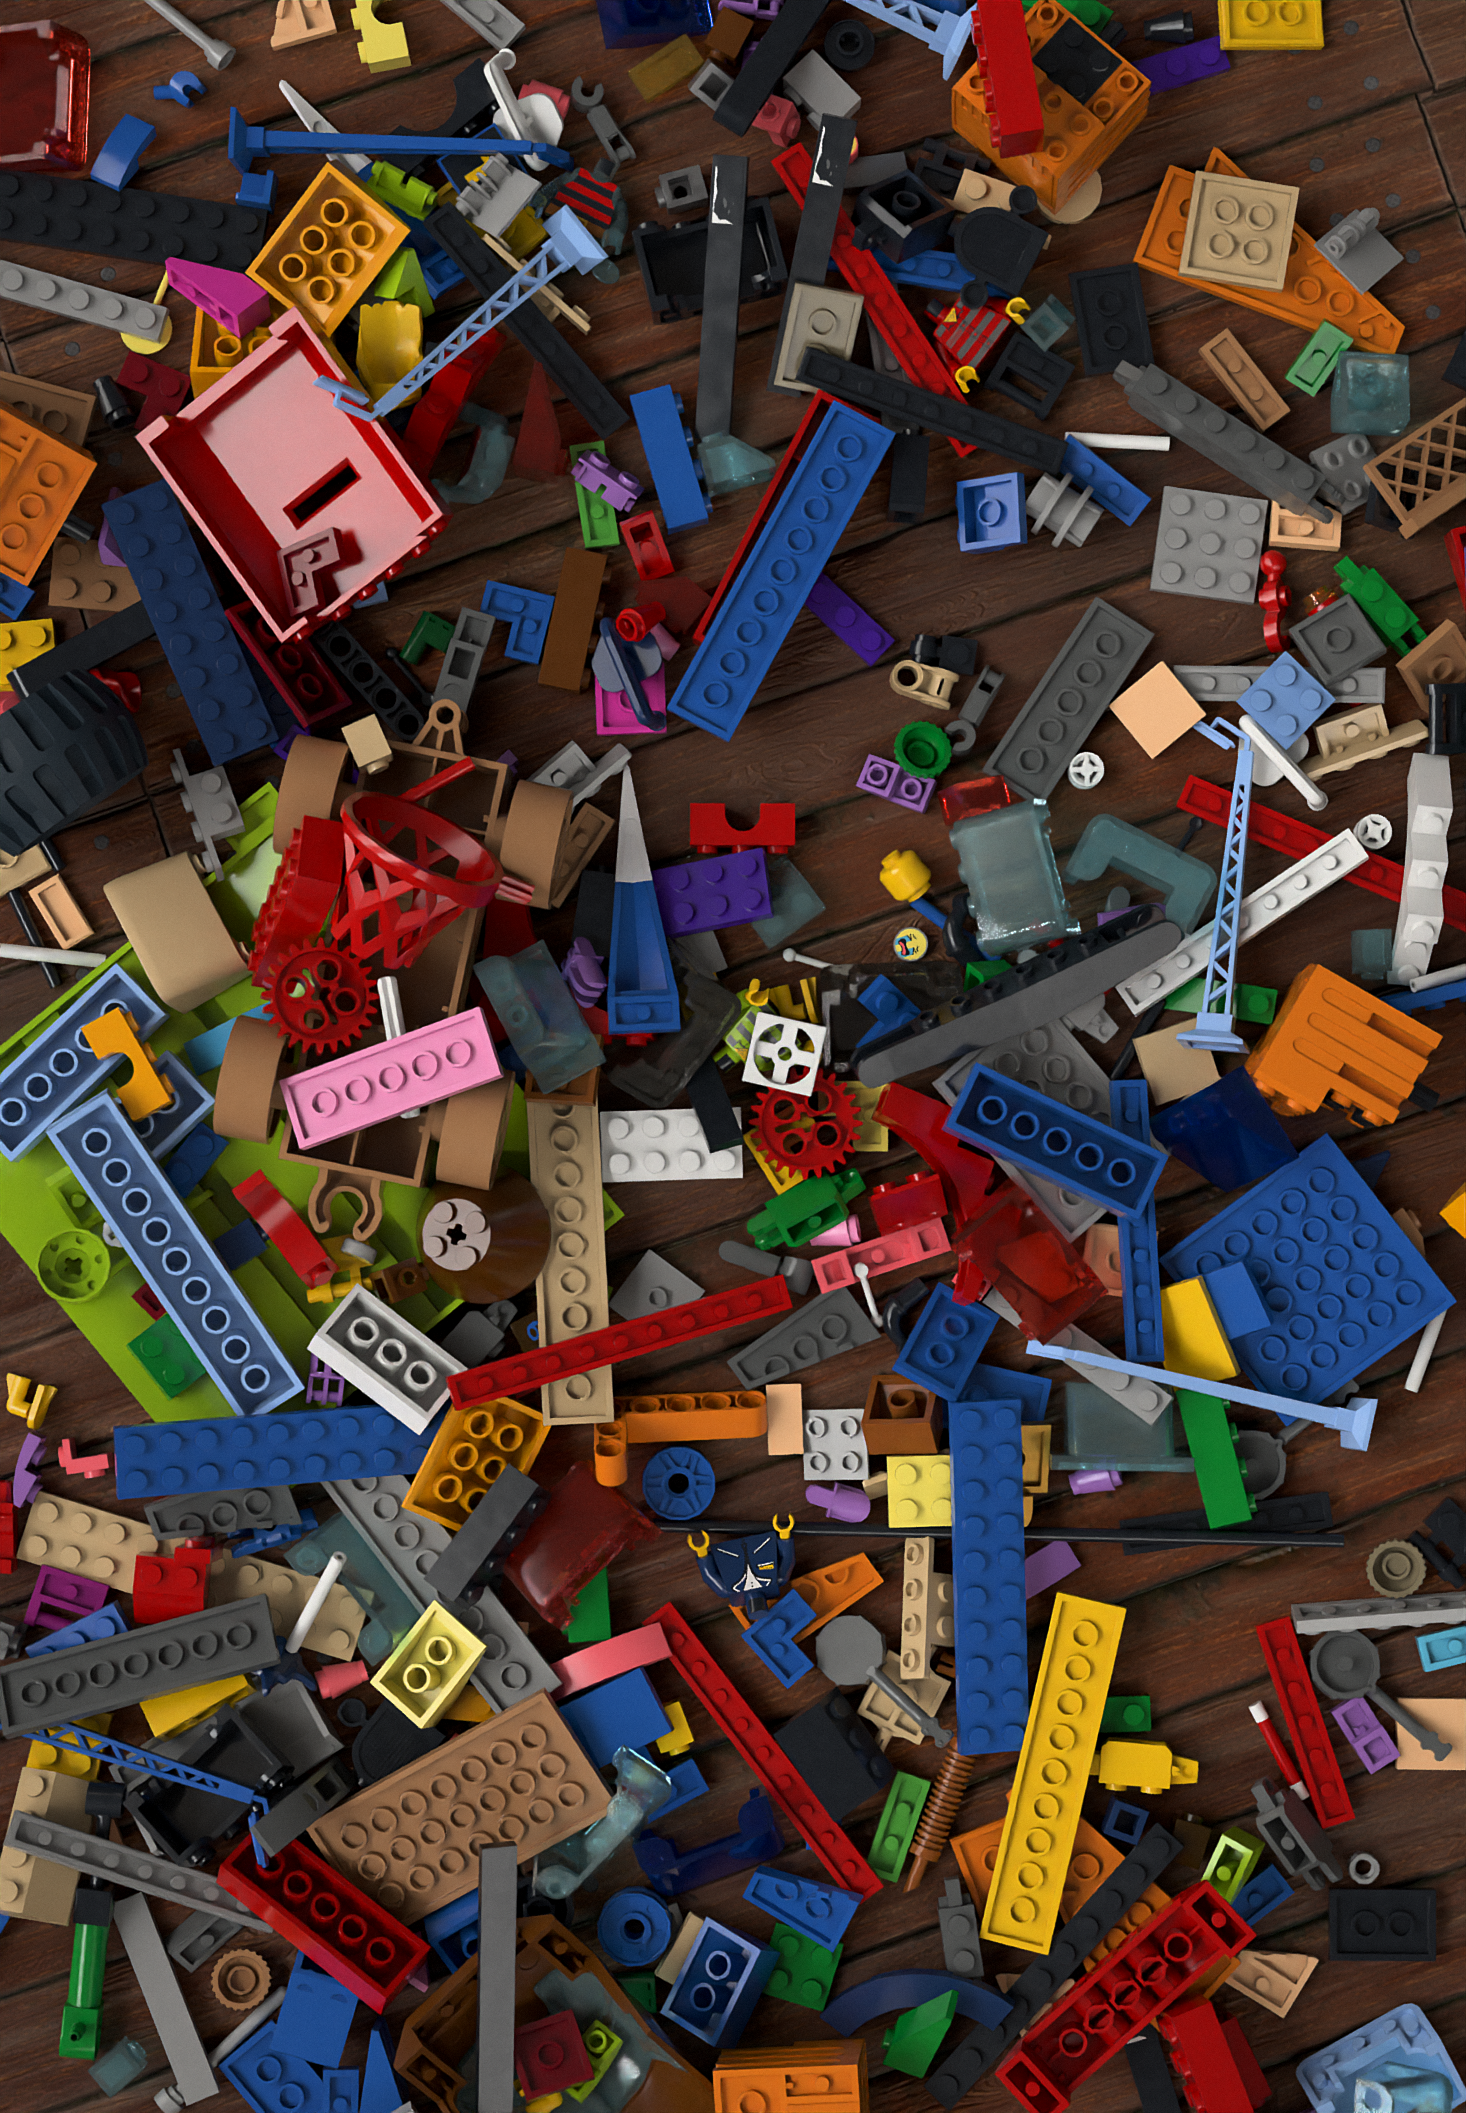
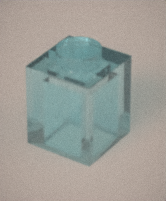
(1048, 322)
(1371, 953)
(118, 2066)

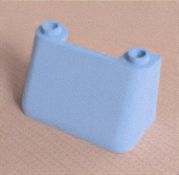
(1395, 2037)

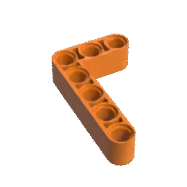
(674, 1419)

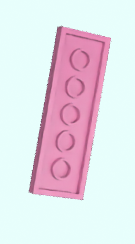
(391, 1078)

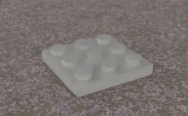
(1208, 545)

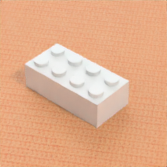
(662, 1148)
(386, 1358)

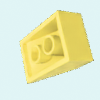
(430, 1666)

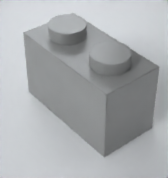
(819, 90)

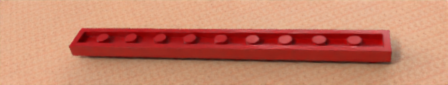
(880, 297)
(1300, 840)
(618, 1342)
(765, 1755)

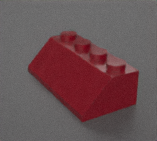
(293, 670)

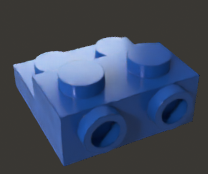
(991, 513)

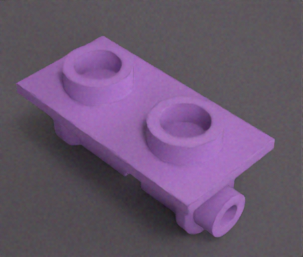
(598, 471)

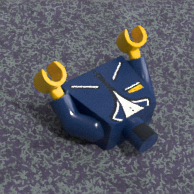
(749, 1567)

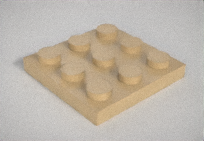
(1238, 231)

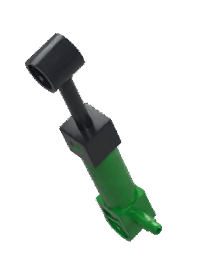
(92, 1916)

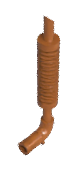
(942, 1802)

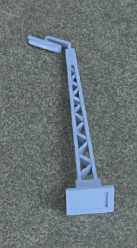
(948, 37)
(567, 246)
(1216, 1030)
(1353, 1422)

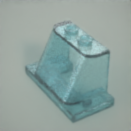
(540, 1015)
(1113, 1438)

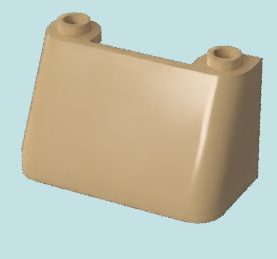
(178, 931)

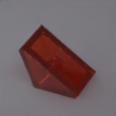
(973, 798)

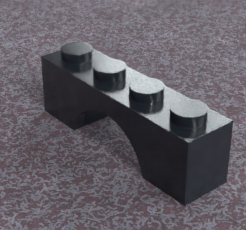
(473, 104)

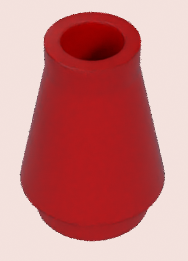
(638, 621)

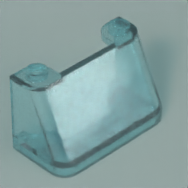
(364, 1578)
(580, 1857)

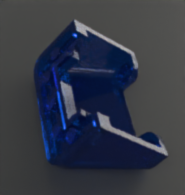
(677, 1872)

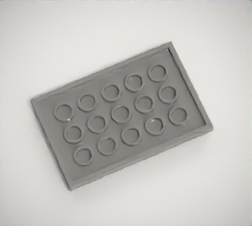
(1061, 1069)

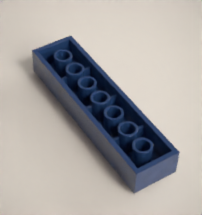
(190, 623)

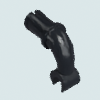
(954, 940)
(897, 1308)

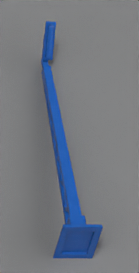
(252, 142)
(226, 1788)

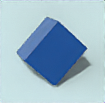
(258, 191)

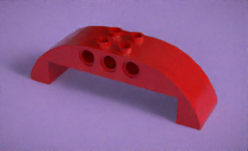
(1122, 1996)

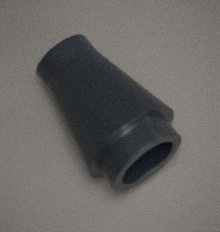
(1171, 27)
(114, 404)

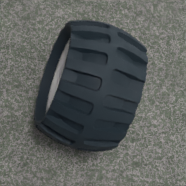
(63, 757)

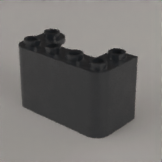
(675, 263)
(195, 1821)

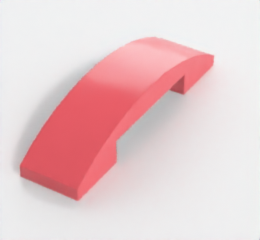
(881, 1254)
(610, 1660)

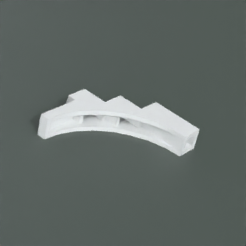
(1425, 867)

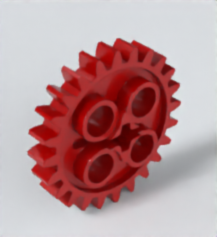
(290, 1011)
(813, 1154)

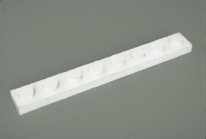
(1257, 913)

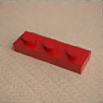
(199, 1550)

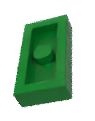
(1318, 357)

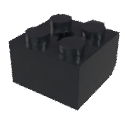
(900, 217)

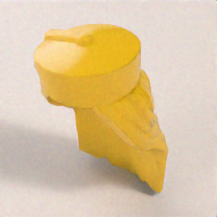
(389, 347)

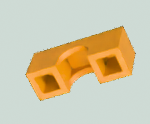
(147, 1089)

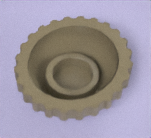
(1396, 1568)

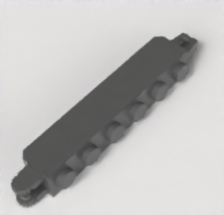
(1227, 441)

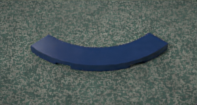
(911, 1989)

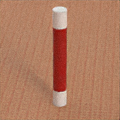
(1278, 1749)

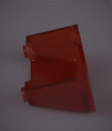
(43, 97)
(1028, 1262)

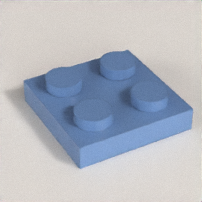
(1286, 700)

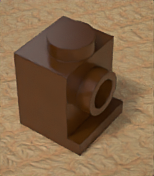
(389, 1281)

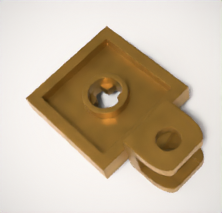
(1035, 1462)

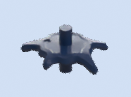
(289, 1669)

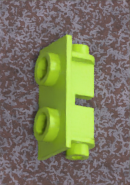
(414, 198)

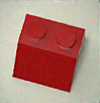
(168, 1587)

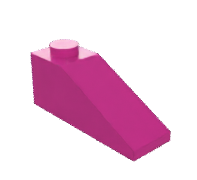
(221, 293)

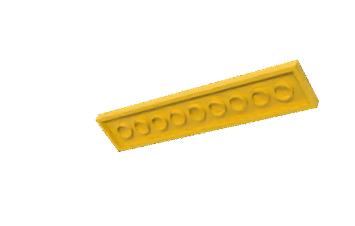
(1052, 1772)

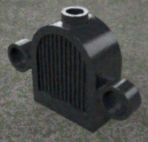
(997, 247)
(386, 1739)

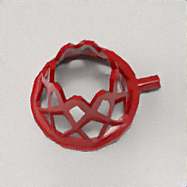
(434, 894)

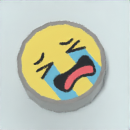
(910, 944)
(359, 1250)

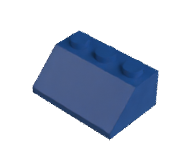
(720, 1983)

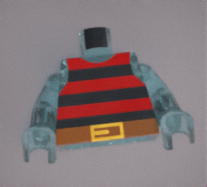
(591, 199)
(484, 460)

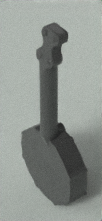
(1264, 1453)
(853, 1654)
(1347, 1668)

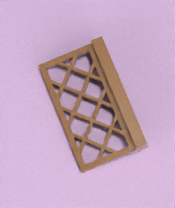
(1438, 501)

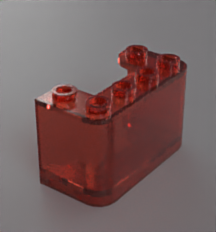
(575, 1541)

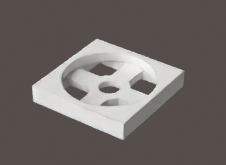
(817, 1034)

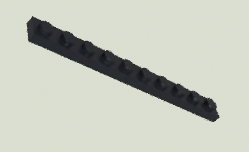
(1051, 1970)

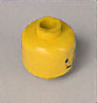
(905, 875)

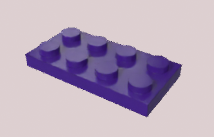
(714, 893)

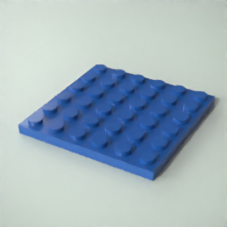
(1329, 1268)

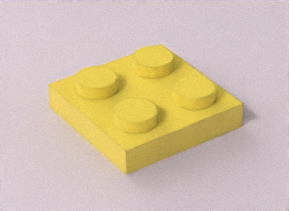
(919, 1490)

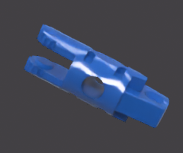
(272, 1536)

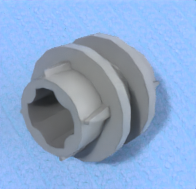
(1062, 509)

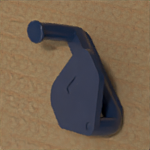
(624, 665)

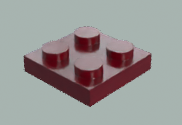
(550, 2056)

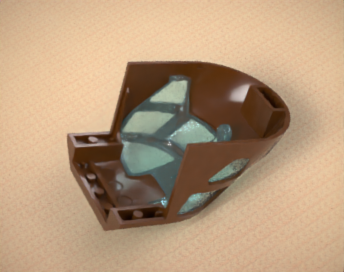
(552, 1976)

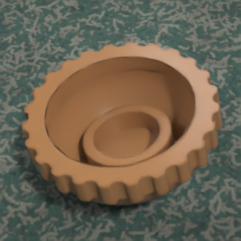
(240, 1979)

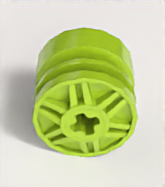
(73, 1245)

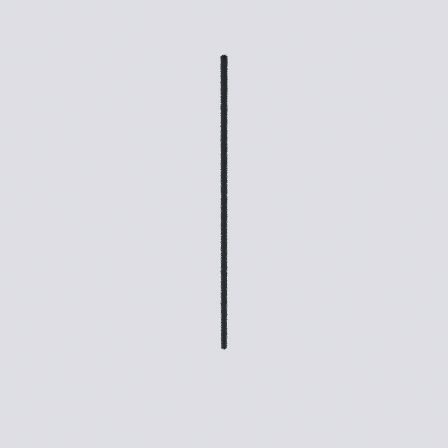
(1064, 1534)

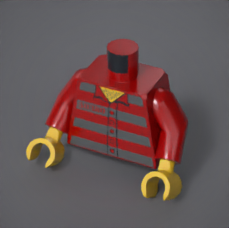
(969, 336)

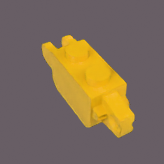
(1141, 1764)

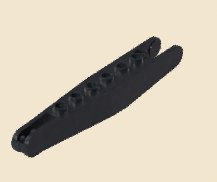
(1021, 996)

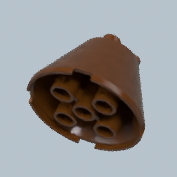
(484, 1241)

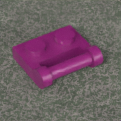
(64, 1591)

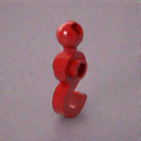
(1274, 599)

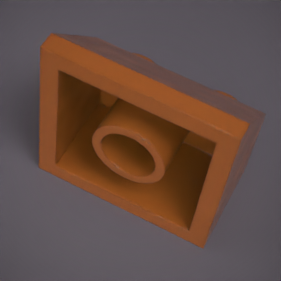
(901, 1417)

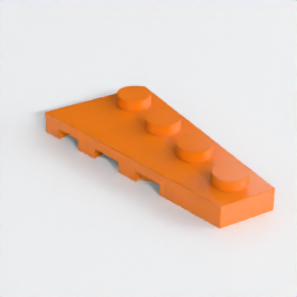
(826, 1591)

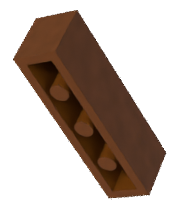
(573, 621)

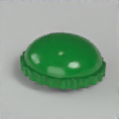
(922, 749)

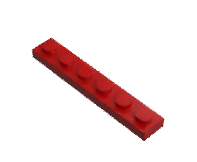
(1304, 1721)

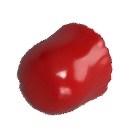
(123, 684)

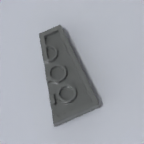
(811, 1334)
(222, 1511)

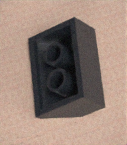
(835, 1753)

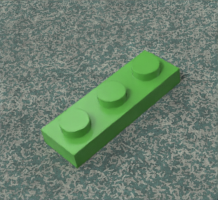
(596, 514)
(897, 1824)

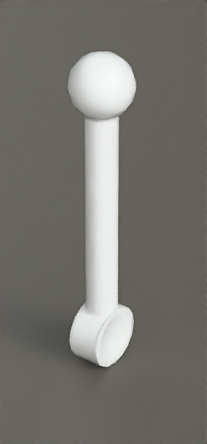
(791, 955)
(861, 1271)

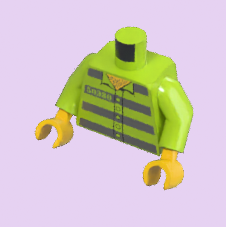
(740, 1033)

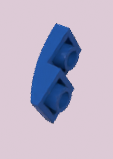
(119, 155)

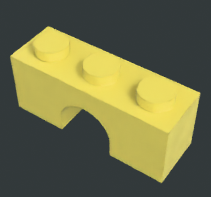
(383, 44)

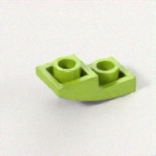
(601, 2049)

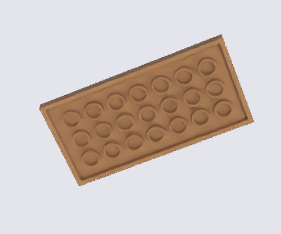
(420, 1829)

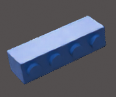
(669, 458)

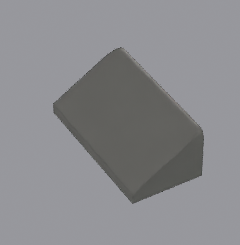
(871, 170)
(199, 1938)

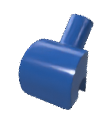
(179, 88)

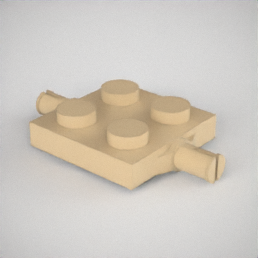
(888, 1715)

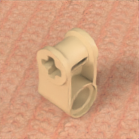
(926, 683)

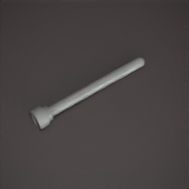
(218, 52)
(171, 2098)

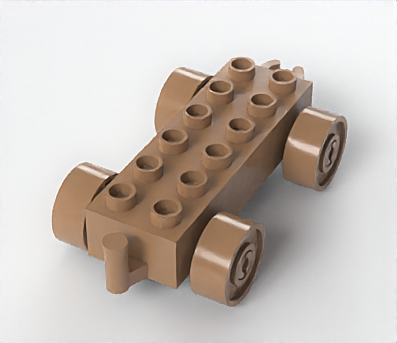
(469, 1124)

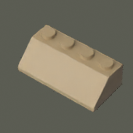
(32, 1885)

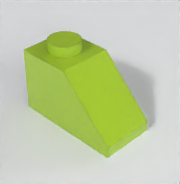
(1233, 1862)

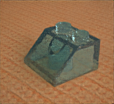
(1370, 394)
(732, 464)
(793, 904)

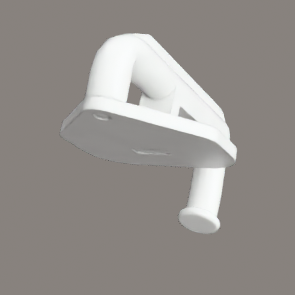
(529, 118)
(1274, 762)

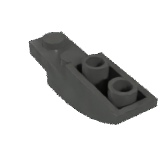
(465, 658)
(303, 1806)

